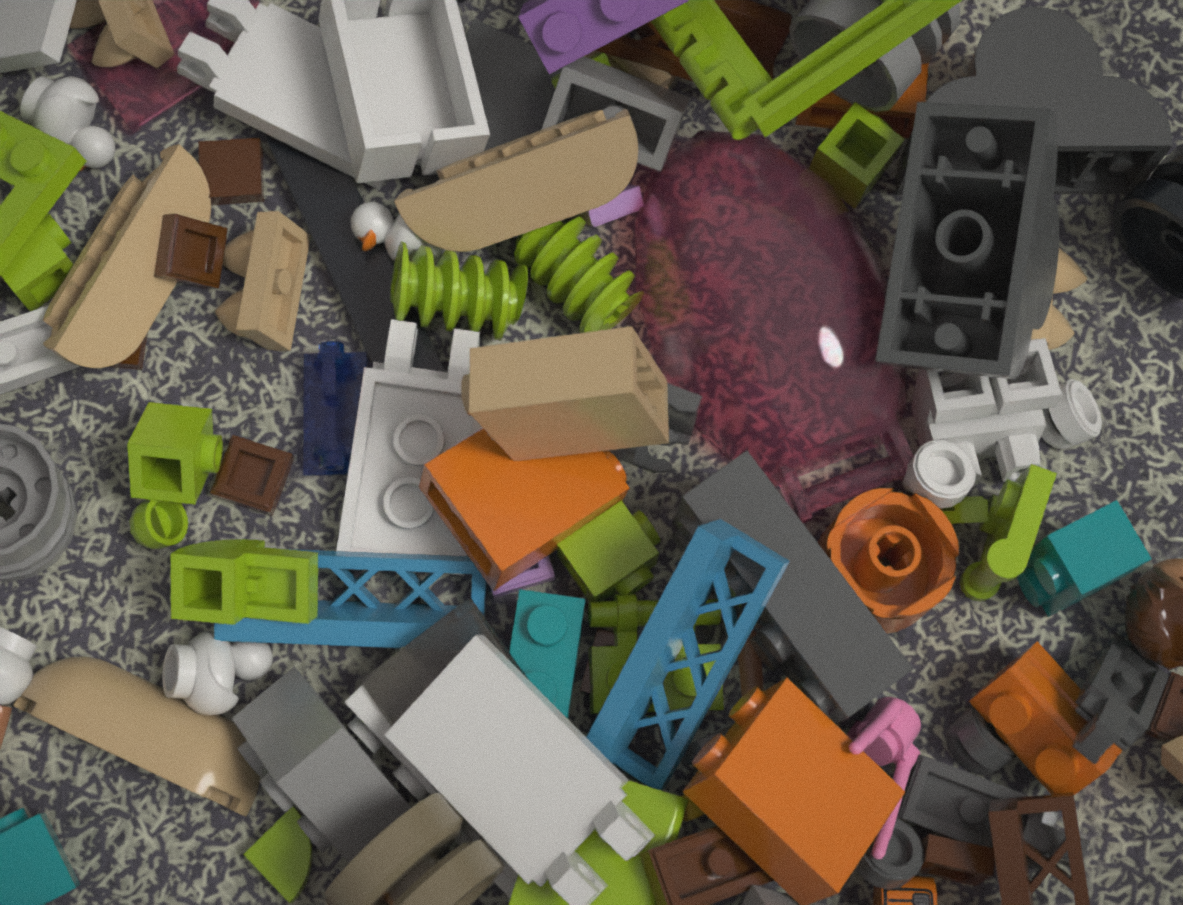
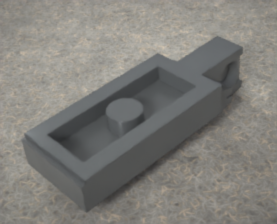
(1117, 699)
(957, 808)

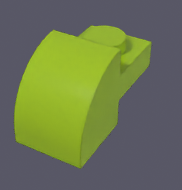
(243, 580)

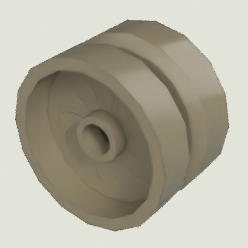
(405, 865)

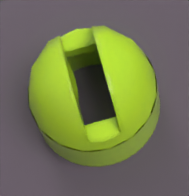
(158, 524)

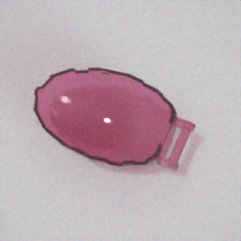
(770, 315)

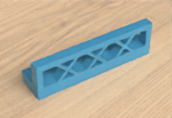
(367, 621)
(662, 640)

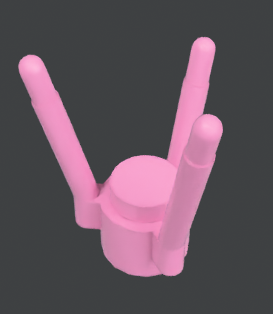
(887, 738)

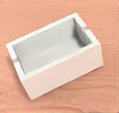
(403, 85)

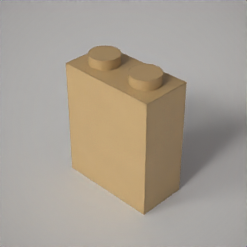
(568, 394)

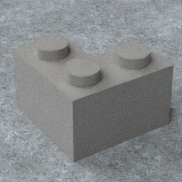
(596, 86)
(317, 765)

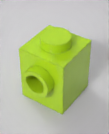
(856, 154)
(39, 265)
(173, 453)
(611, 553)

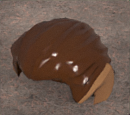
(1156, 614)

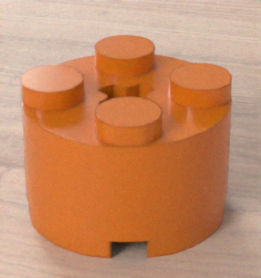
(914, 540)

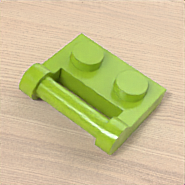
(1011, 532)

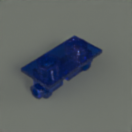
(330, 408)

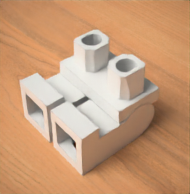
(990, 413)

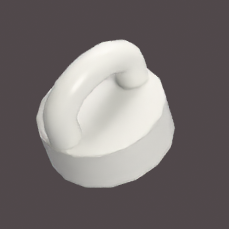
(1074, 416)
(940, 473)

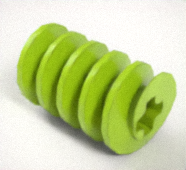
(577, 275)
(456, 290)

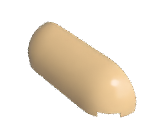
(524, 183)
(112, 286)
(144, 728)

